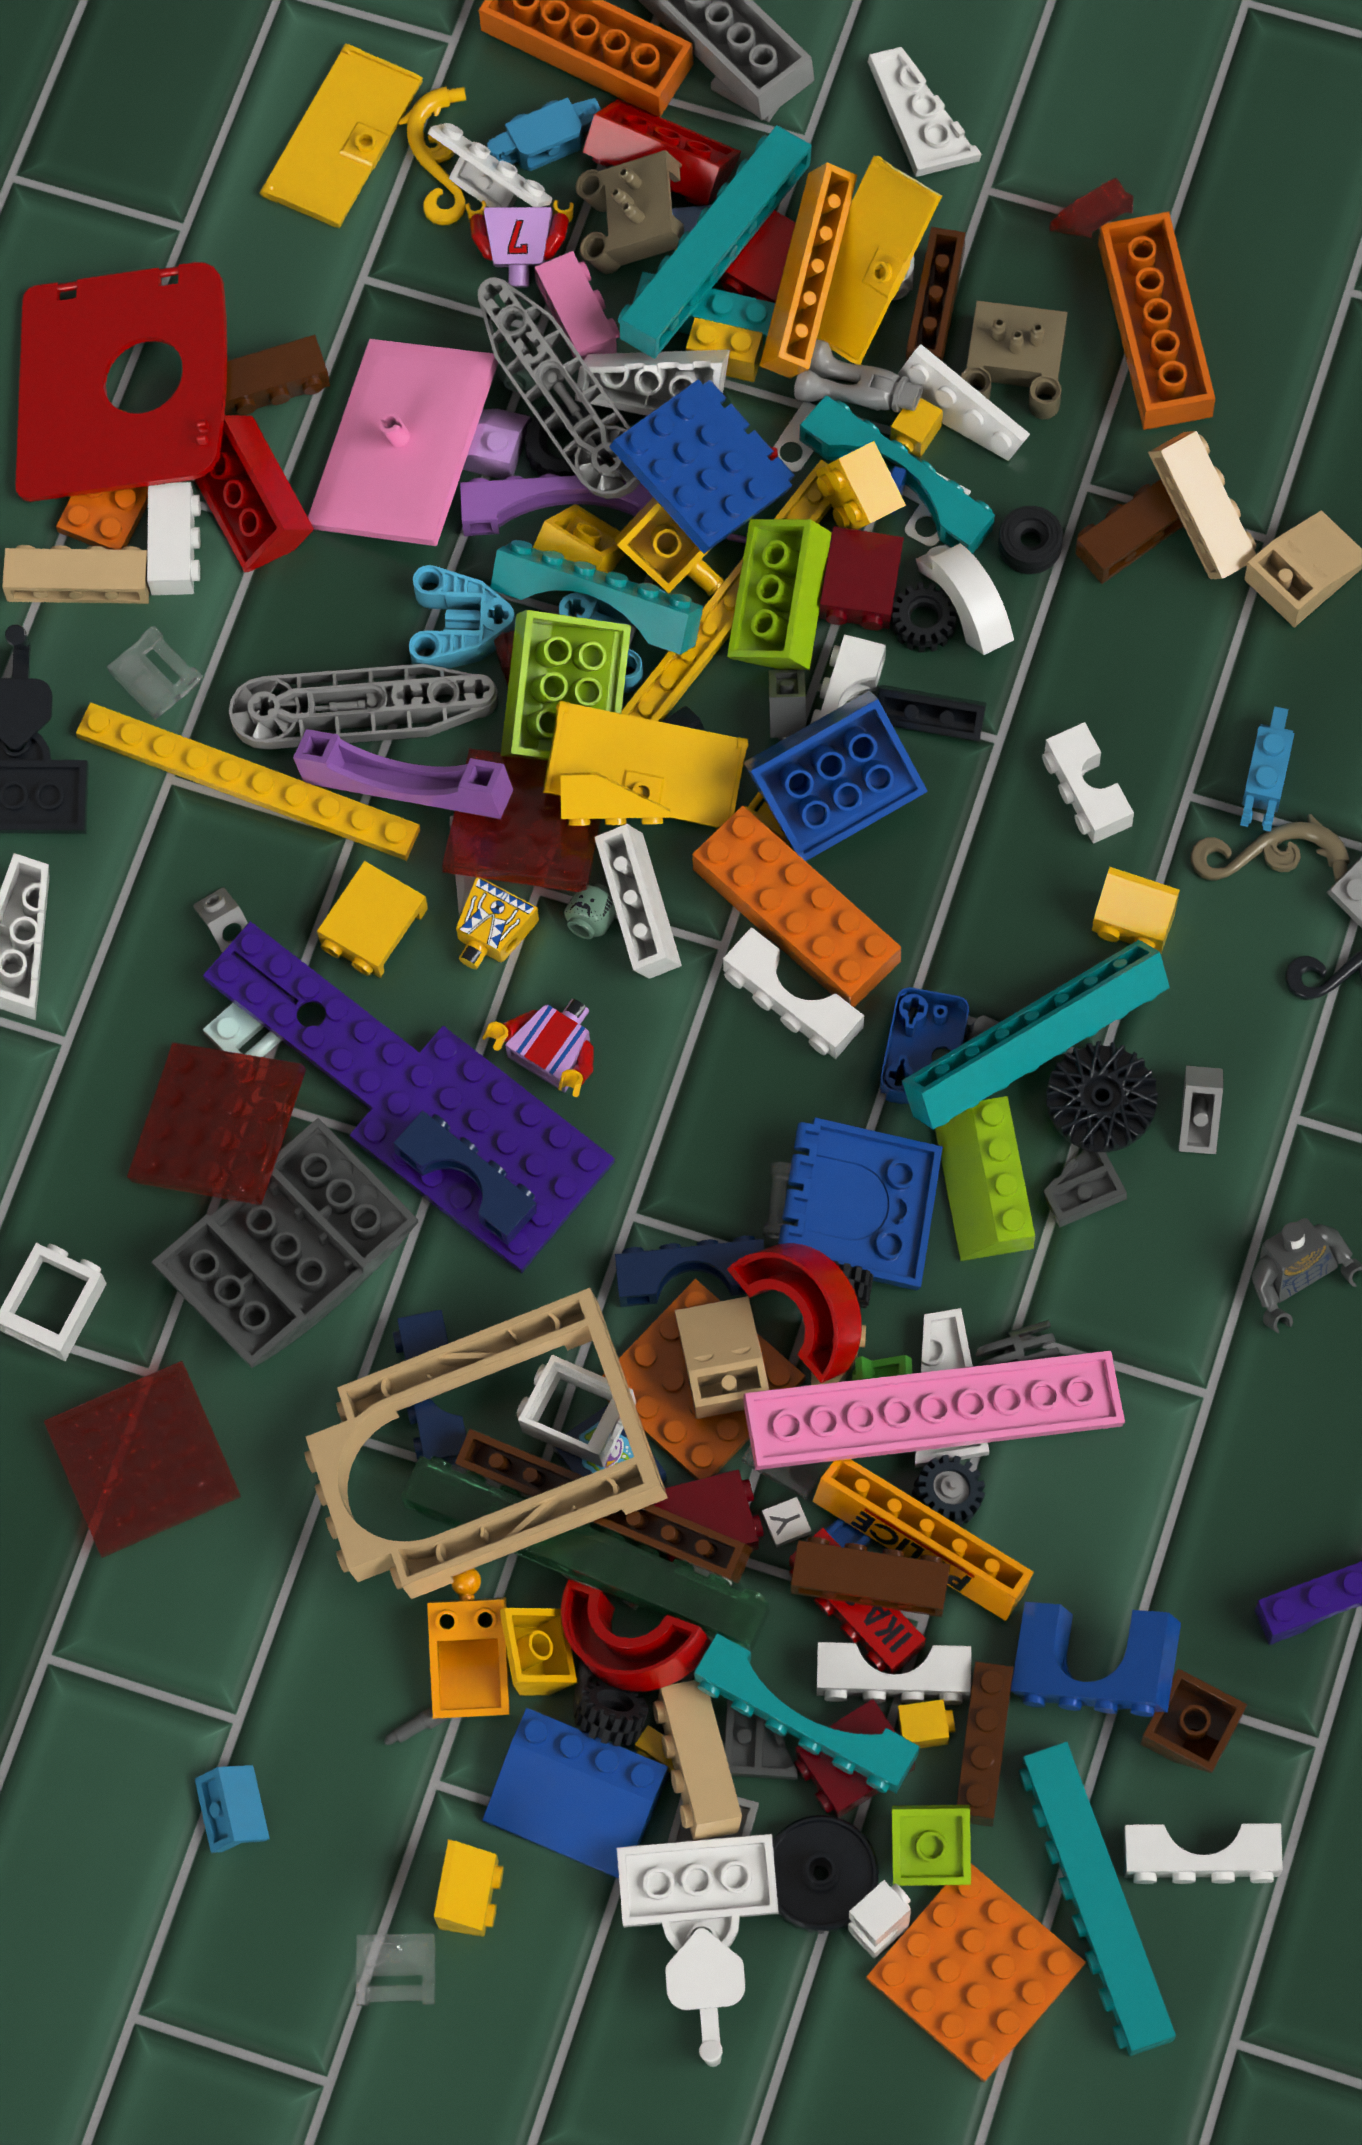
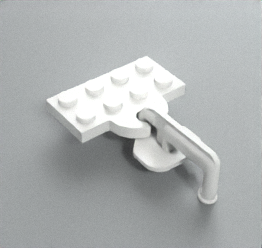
(693, 1891)

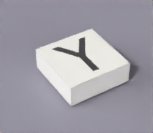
(786, 1522)

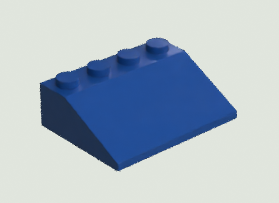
(836, 776)
(574, 1792)

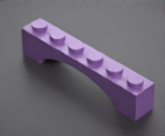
(493, 503)
(469, 788)

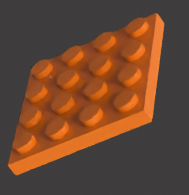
(665, 1406)
(976, 1972)

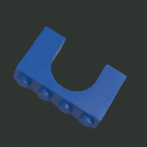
(1137, 1684)

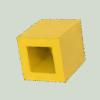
(917, 427)
(926, 1723)

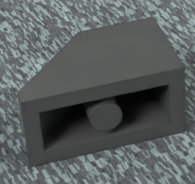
(786, 702)

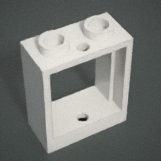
(38, 1336)
(546, 1381)

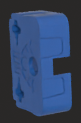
(910, 1047)

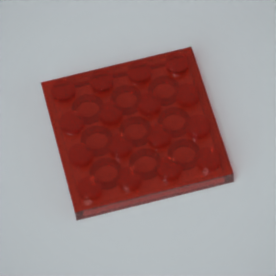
(528, 841)
(216, 1123)
(142, 1459)

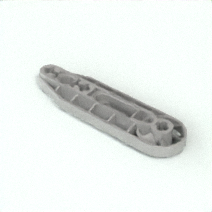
(549, 373)
(348, 705)

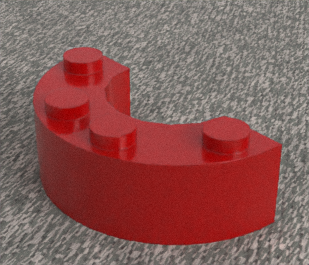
(822, 1296)
(623, 1662)

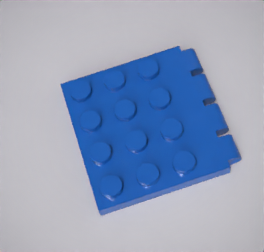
(703, 464)
(863, 1199)

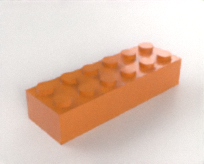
(596, 46)
(1156, 320)
(796, 907)

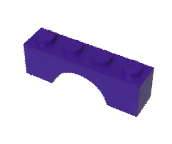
(1310, 1603)

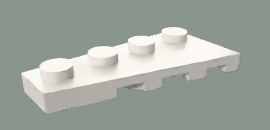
(918, 116)

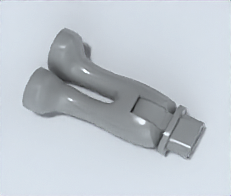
(874, 387)

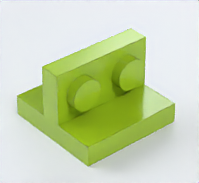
(931, 1845)

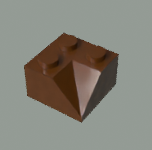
(1196, 1723)

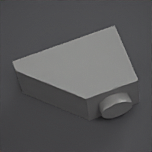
(1201, 1109)

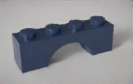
(431, 1147)
(646, 1273)
(439, 1431)

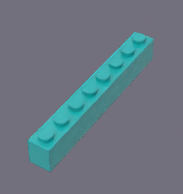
(714, 241)
(1035, 1034)
(1097, 1898)

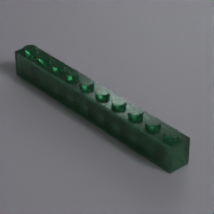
(597, 1557)

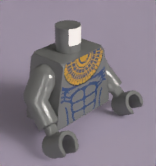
(1295, 1261)

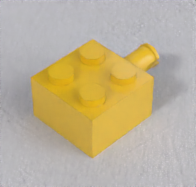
(665, 550)

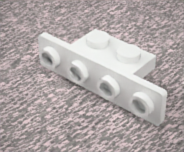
(485, 175)

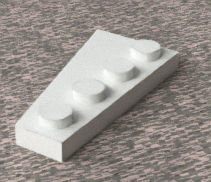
(963, 405)
(946, 1348)

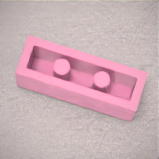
(576, 305)

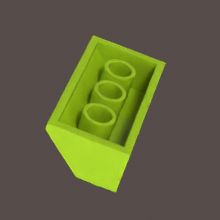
(779, 593)
(985, 1181)

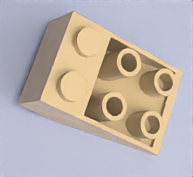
(1304, 567)
(721, 1355)

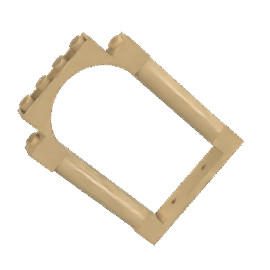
(376, 1398)

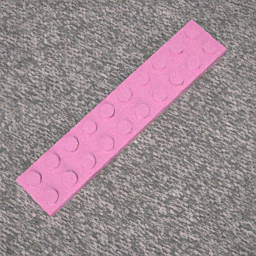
(933, 1410)

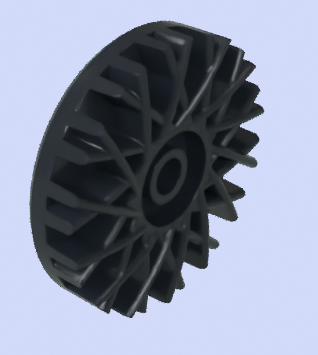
(1105, 1073)
(830, 1845)

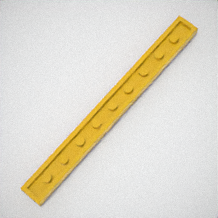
(678, 671)
(248, 781)

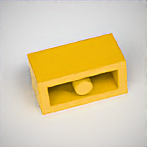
(650, 1746)

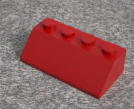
(629, 133)
(253, 497)

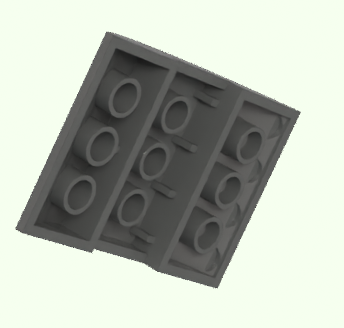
(288, 1263)

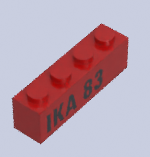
(881, 1631)

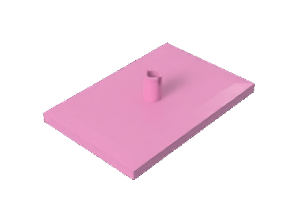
(403, 442)

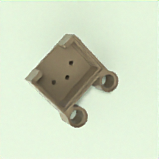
(636, 208)
(1018, 349)

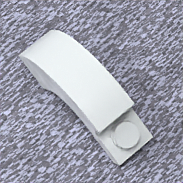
(972, 593)

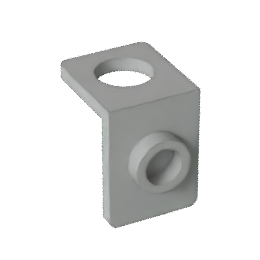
(218, 912)

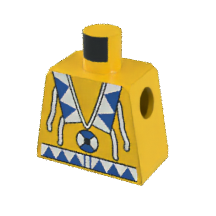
(493, 923)

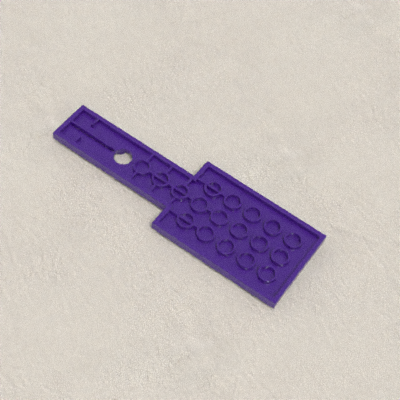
(400, 1082)

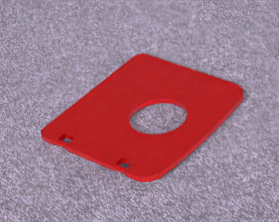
(68, 428)

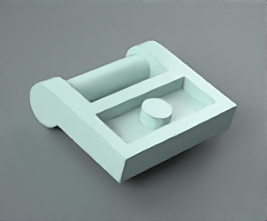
(235, 1028)

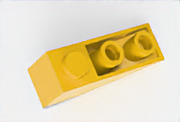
(598, 797)

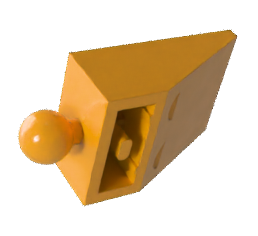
(468, 1660)

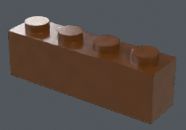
(937, 291)
(275, 376)
(1128, 531)
(870, 1577)
(984, 1741)

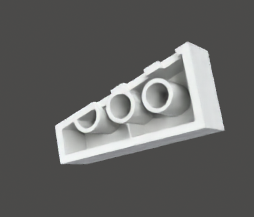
(644, 383)
(22, 934)

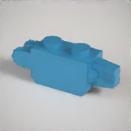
(544, 134)
(1268, 769)

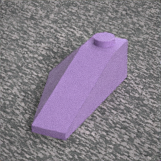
(497, 443)

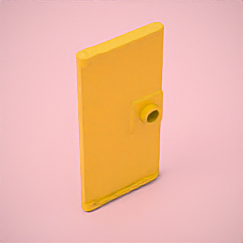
(341, 136)
(874, 256)
(668, 763)

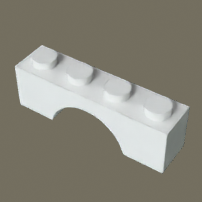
(855, 671)
(826, 1022)
(846, 1673)
(1154, 1855)

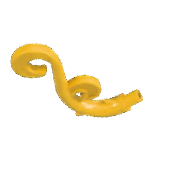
(430, 157)

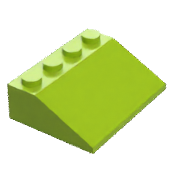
(563, 661)

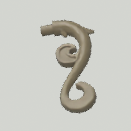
(1277, 860)

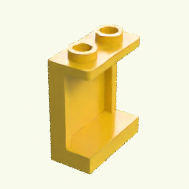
(370, 919)

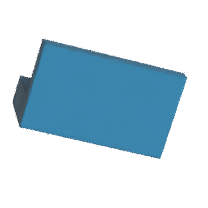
(231, 1807)

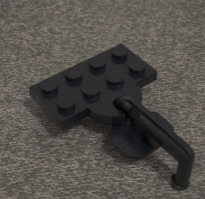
(34, 789)

